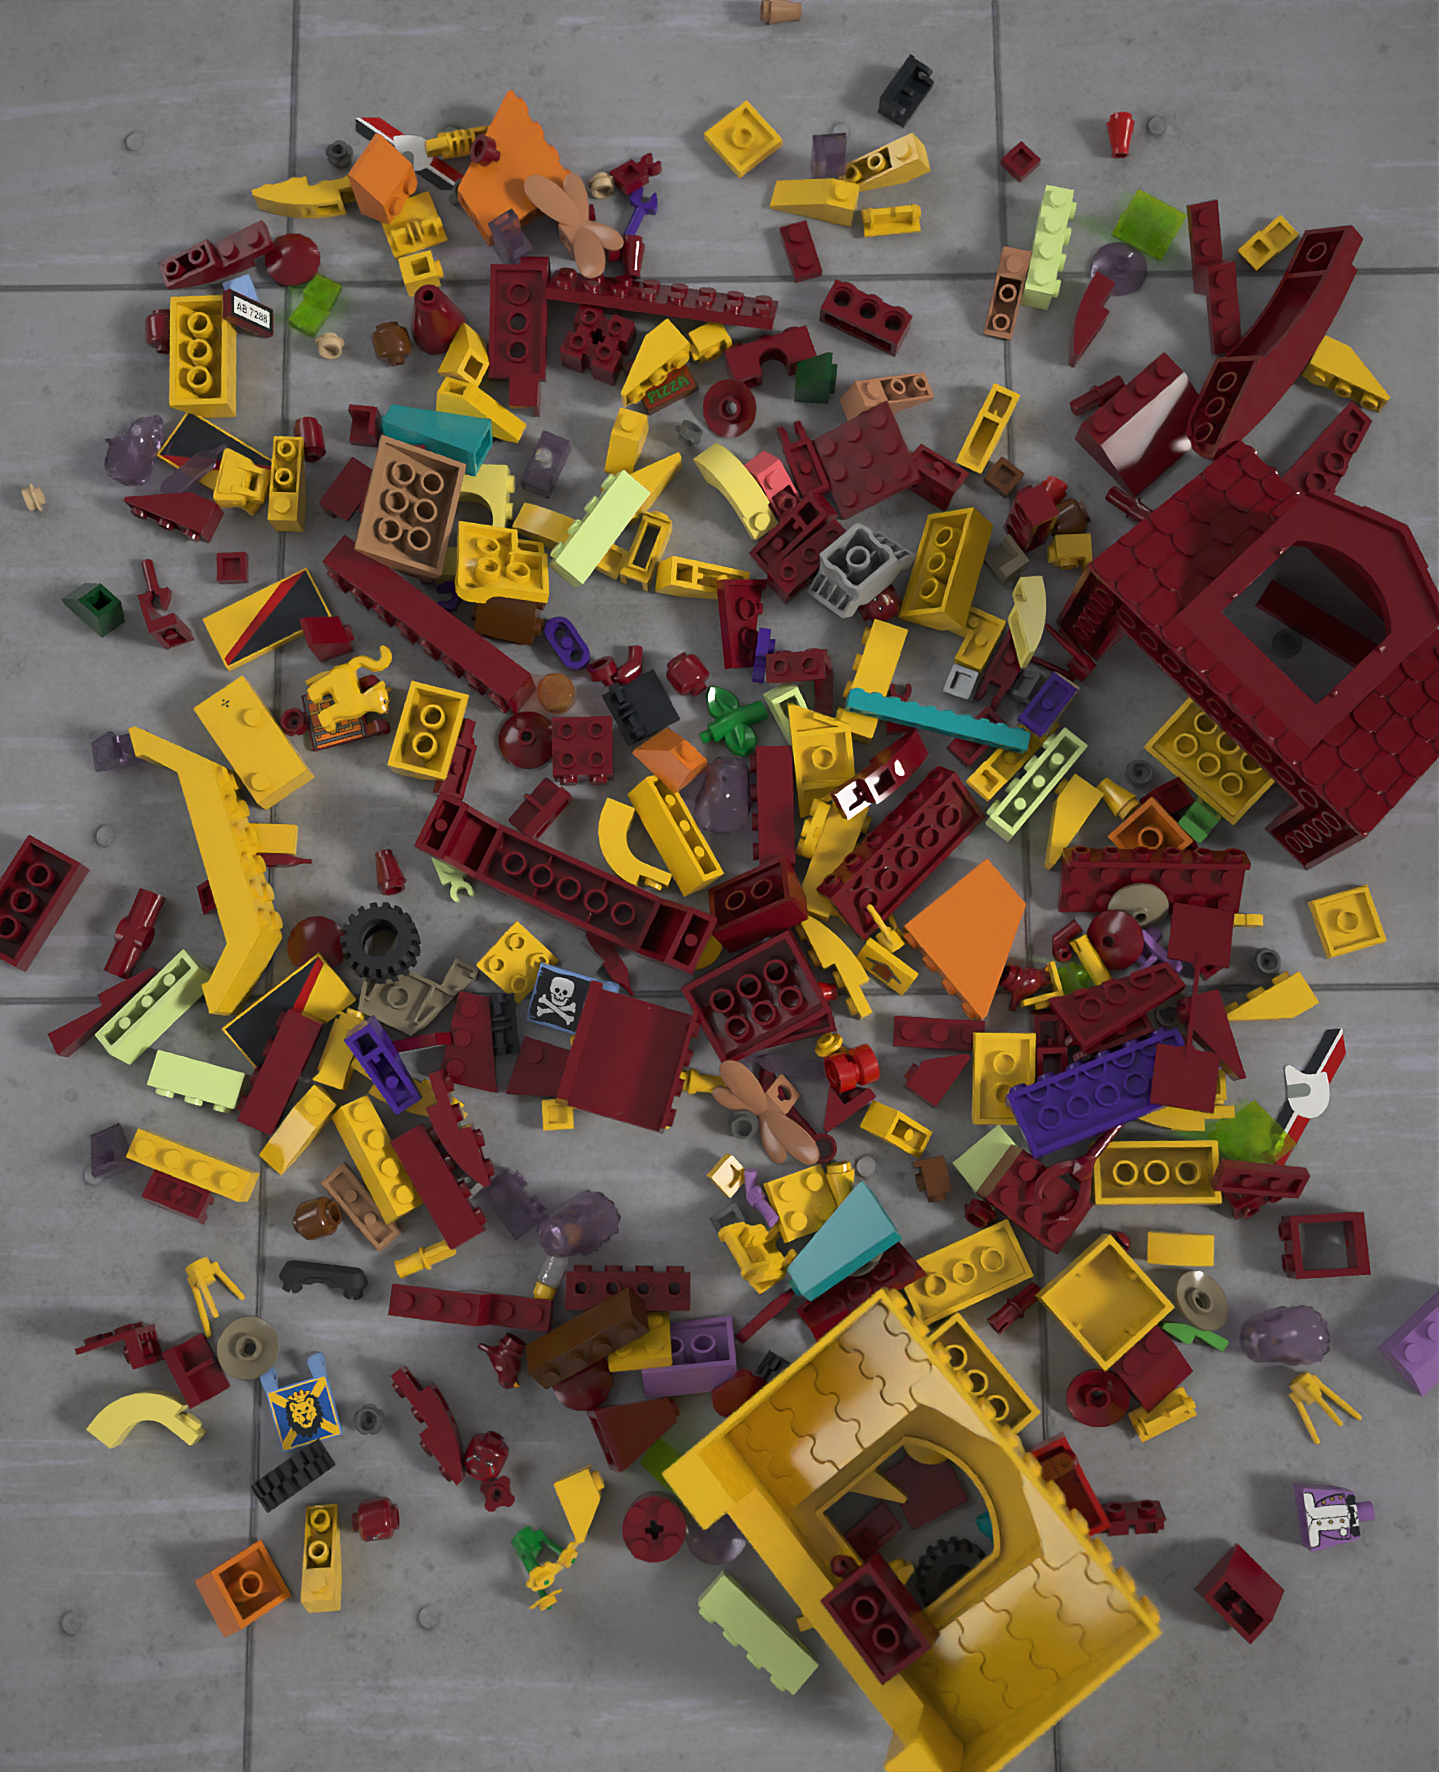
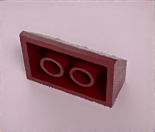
(757, 904)
(880, 1618)

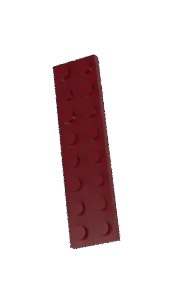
(663, 299)

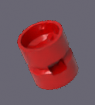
(854, 1068)

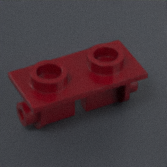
(1145, 1515)

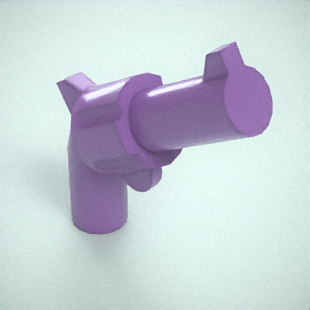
(758, 1198)

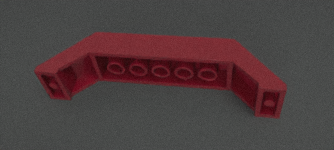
(564, 886)

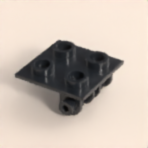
(640, 707)
(504, 1023)

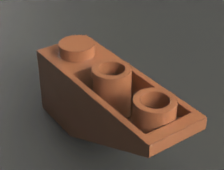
(1007, 292)
(899, 391)

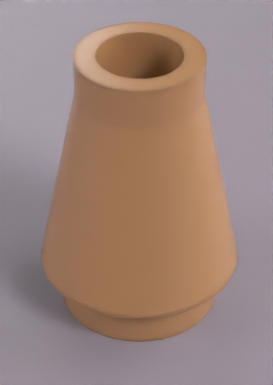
(779, 11)

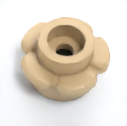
(602, 185)
(330, 345)
(33, 497)

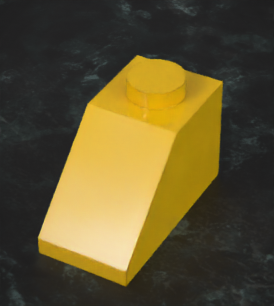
(626, 441)
(896, 1129)
(580, 1497)

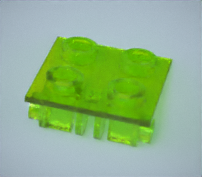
(1149, 224)
(1252, 1136)

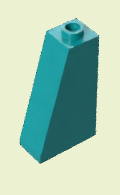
(446, 434)
(843, 1244)

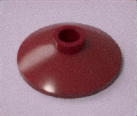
(718, 412)
(526, 754)
(1126, 936)
(1100, 1409)

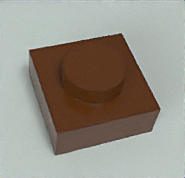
(1003, 477)

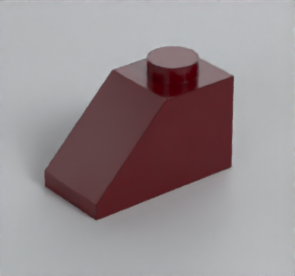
(327, 636)
(934, 1077)

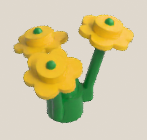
(528, 1547)

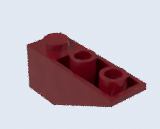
(180, 511)

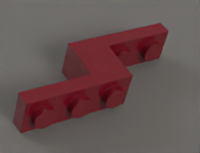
(1214, 276)
(471, 1307)

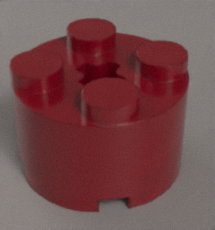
(641, 1540)

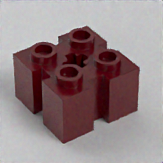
(598, 343)

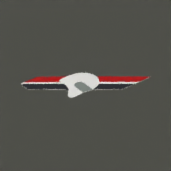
(413, 149)
(1309, 1088)

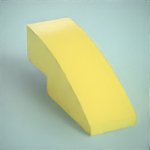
(1027, 616)

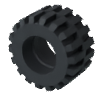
(374, 920)
(938, 1559)

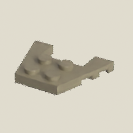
(413, 999)

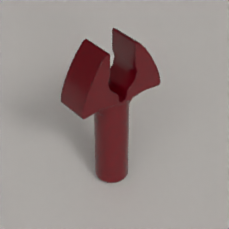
(152, 586)

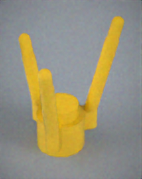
(889, 937)
(200, 1276)
(1306, 1388)

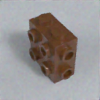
(509, 619)

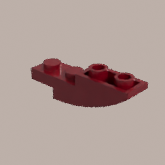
(216, 261)
(882, 777)
(460, 1141)
(442, 1434)

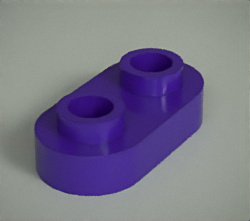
(568, 644)

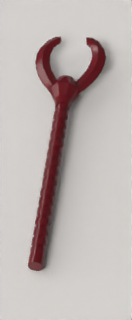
(1080, 1170)

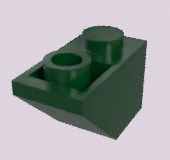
(815, 379)
(96, 607)

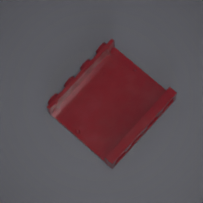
(627, 1059)

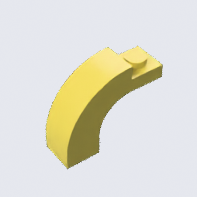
(739, 487)
(162, 1406)

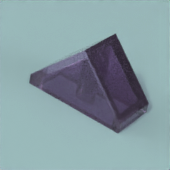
(109, 1153)

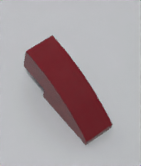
(1090, 316)
(1050, 1045)

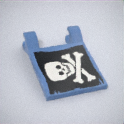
(561, 997)

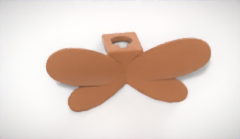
(580, 237)
(776, 1130)

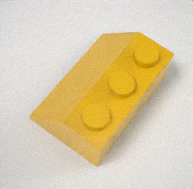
(427, 732)

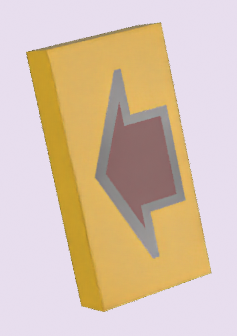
(886, 967)

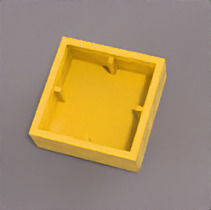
(1104, 1301)

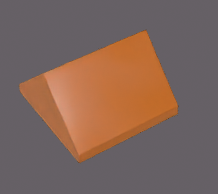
(1150, 828)

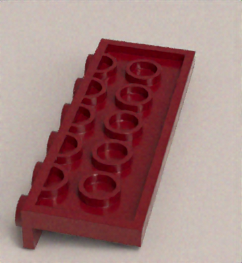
(902, 851)
(1185, 876)

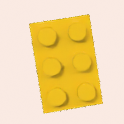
(999, 1064)

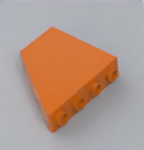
(500, 186)
(969, 936)

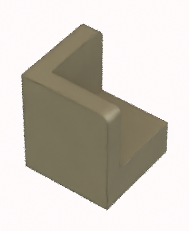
(1006, 561)

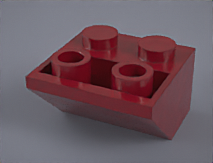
(1241, 1593)

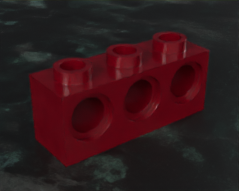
(871, 330)
(1031, 518)
(802, 565)

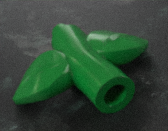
(732, 721)

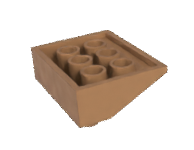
(409, 509)

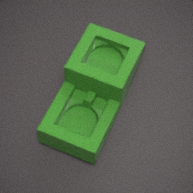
(1199, 820)
(1185, 1334)

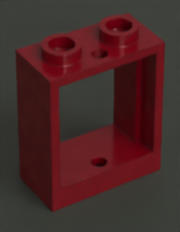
(1355, 1244)

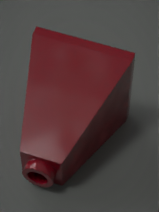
(631, 1428)

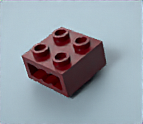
(583, 750)

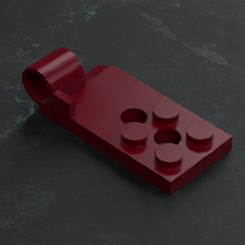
(514, 293)

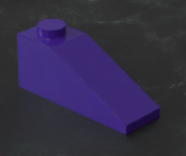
(383, 1064)

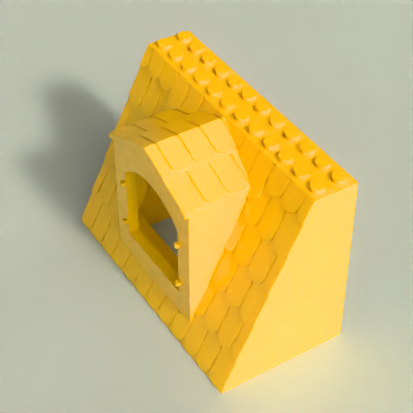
(1017, 1632)

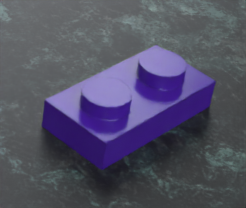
(1047, 704)

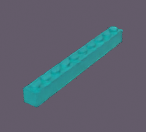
(937, 721)

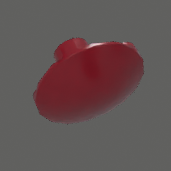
(293, 260)
(315, 936)
(585, 1388)
(736, 1392)

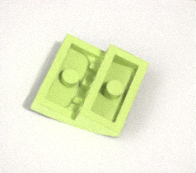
(983, 1157)

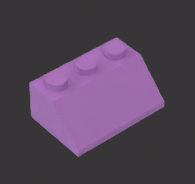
(1415, 1347)
(700, 1359)

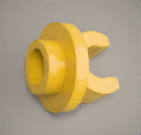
(828, 1044)

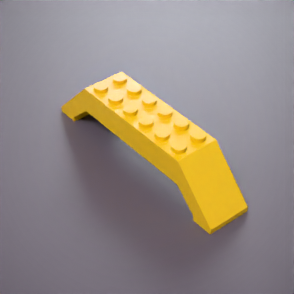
(231, 867)

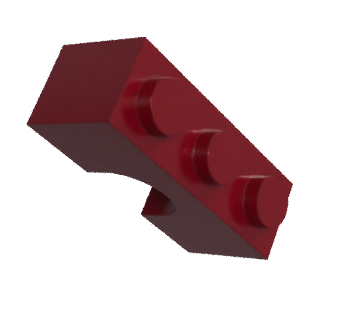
(789, 347)

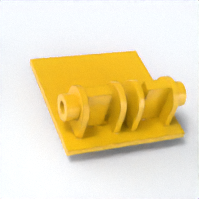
(415, 227)
(516, 961)

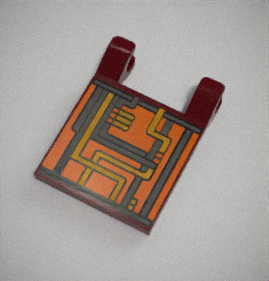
(345, 731)

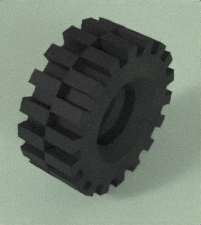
(293, 1475)

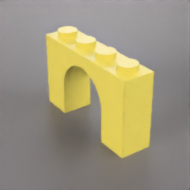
(492, 490)

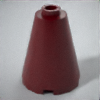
(434, 320)

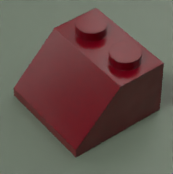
(1152, 1368)

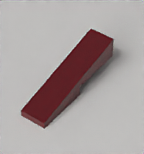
(77, 1032)

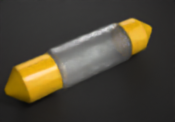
(551, 1277)

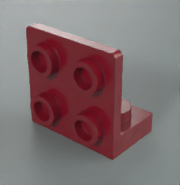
(141, 1344)

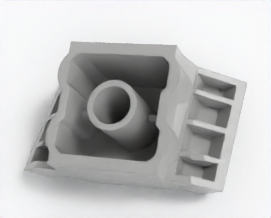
(858, 569)

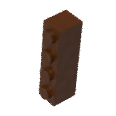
(587, 1338)

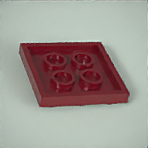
(866, 460)

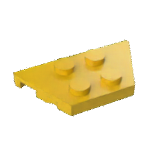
(820, 755)

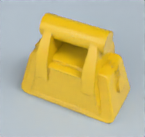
(235, 480)

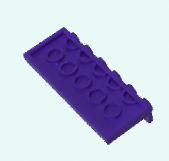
(1088, 1095)

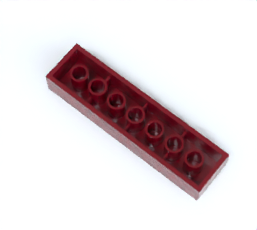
(430, 626)

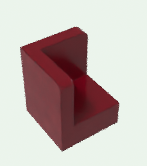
(525, 391)
(365, 425)

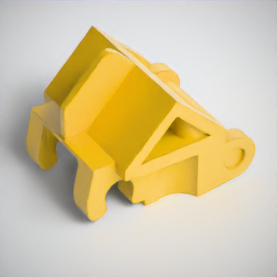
(757, 1254)

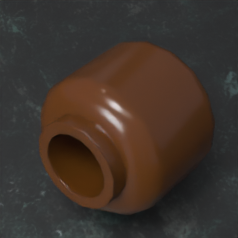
(391, 343)
(1072, 518)
(317, 1218)

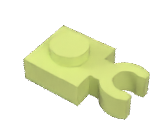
(450, 876)

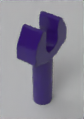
(640, 210)
(452, 604)

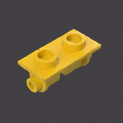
(891, 220)
(1168, 1413)

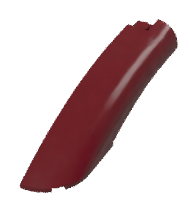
(1278, 344)

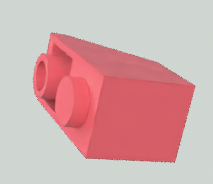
(774, 482)

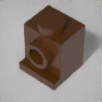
(933, 1178)

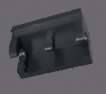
(906, 91)

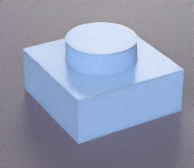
(242, 285)

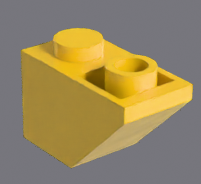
(466, 357)

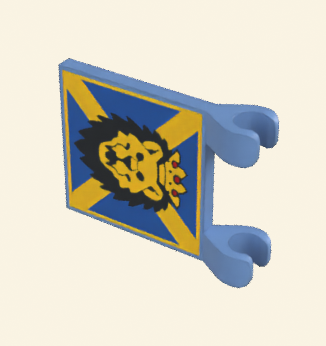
(304, 1408)

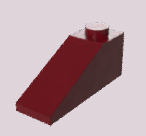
(793, 530)
(1212, 1030)

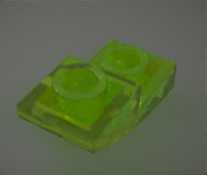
(316, 306)

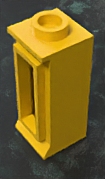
(645, 576)
(337, 1056)

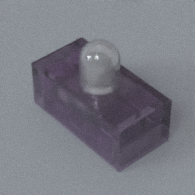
(546, 464)

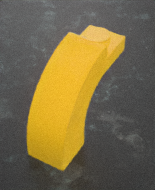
(613, 838)

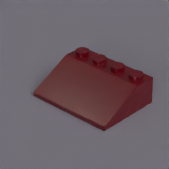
(1142, 426)
(756, 997)

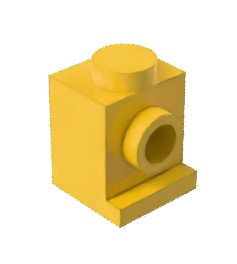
(420, 270)
(708, 342)
(1070, 551)

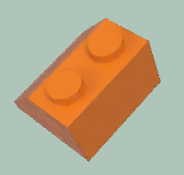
(382, 180)
(242, 1588)

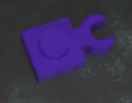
(764, 646)

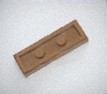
(360, 1207)

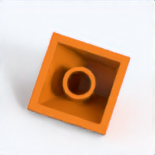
(671, 759)

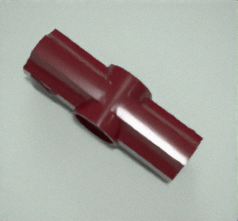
(134, 934)

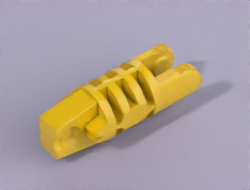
(453, 143)

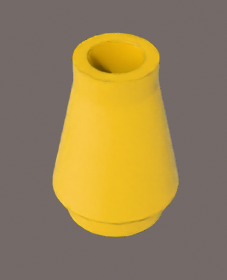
(1118, 799)
(840, 1179)

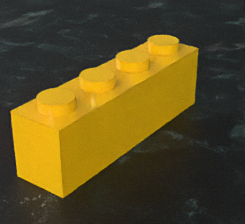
(873, 673)
(675, 835)
(834, 844)
(376, 1159)
(192, 1165)

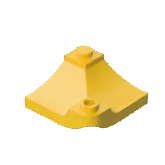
(499, 565)

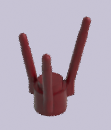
(1080, 663)

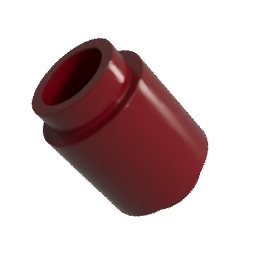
(313, 438)

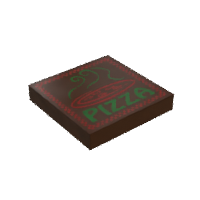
(675, 387)

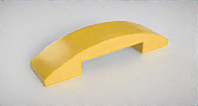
(1003, 766)

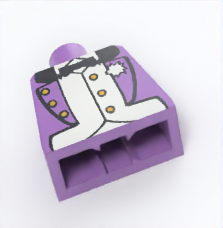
(1329, 1515)

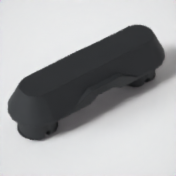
(335, 1276)

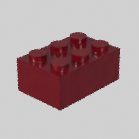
(1011, 1190)

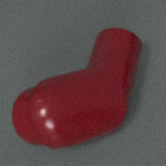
(632, 668)
(1060, 941)
(842, 1565)

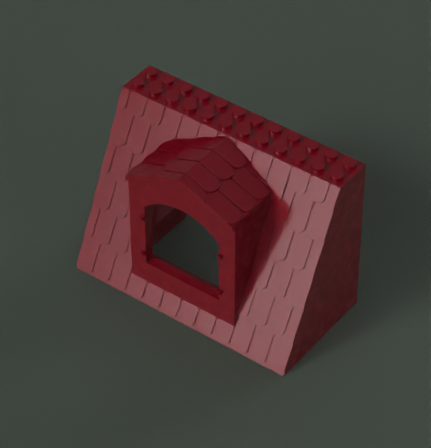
(1195, 556)

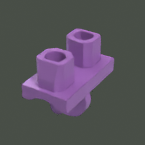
(1153, 952)

